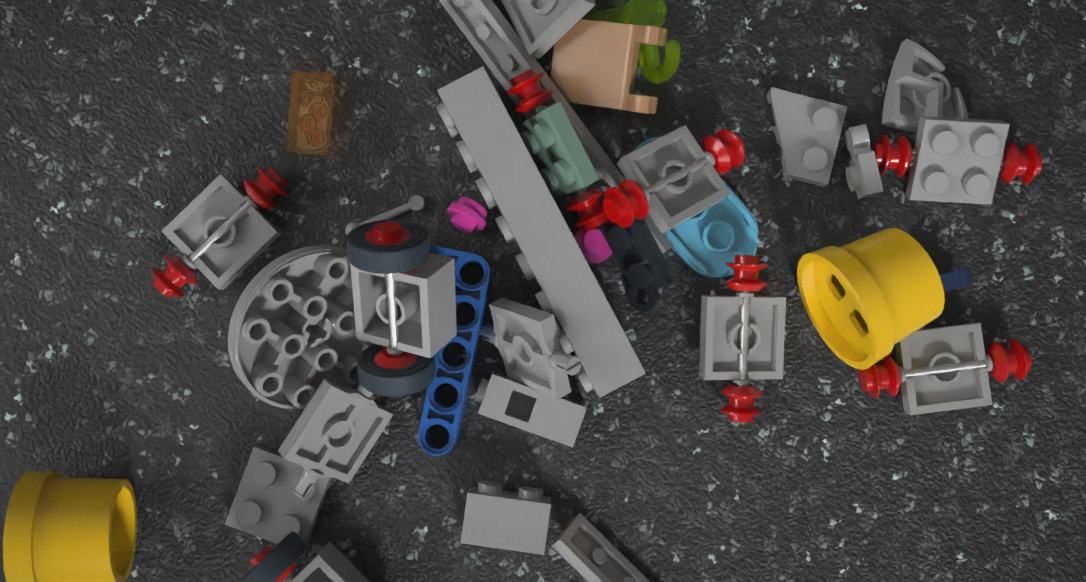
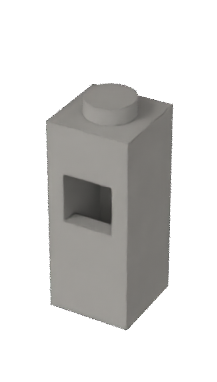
(530, 409)

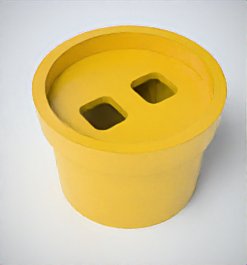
(870, 294)
(69, 529)

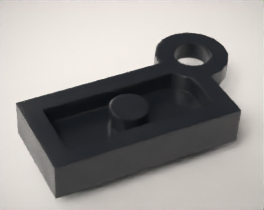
(639, 261)

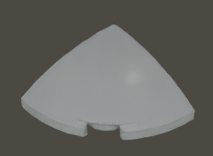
(919, 90)

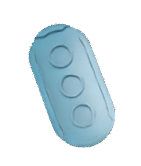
(714, 235)

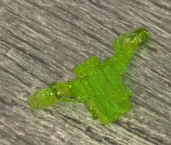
(649, 14)

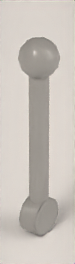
(415, 203)

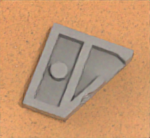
(807, 134)

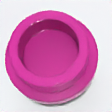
(467, 215)
(592, 245)

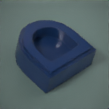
(955, 278)

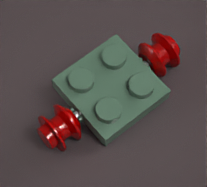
(557, 150)

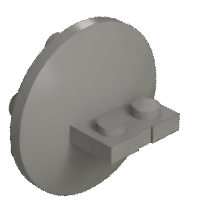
(296, 327)

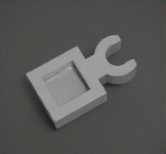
(863, 170)

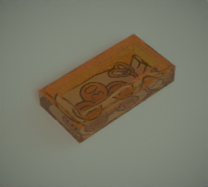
(310, 113)

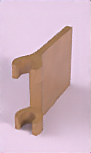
(599, 64)

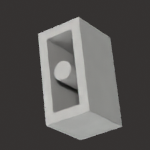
(506, 518)

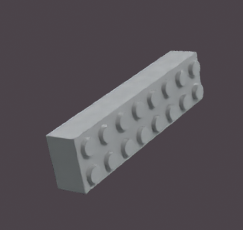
(536, 224)

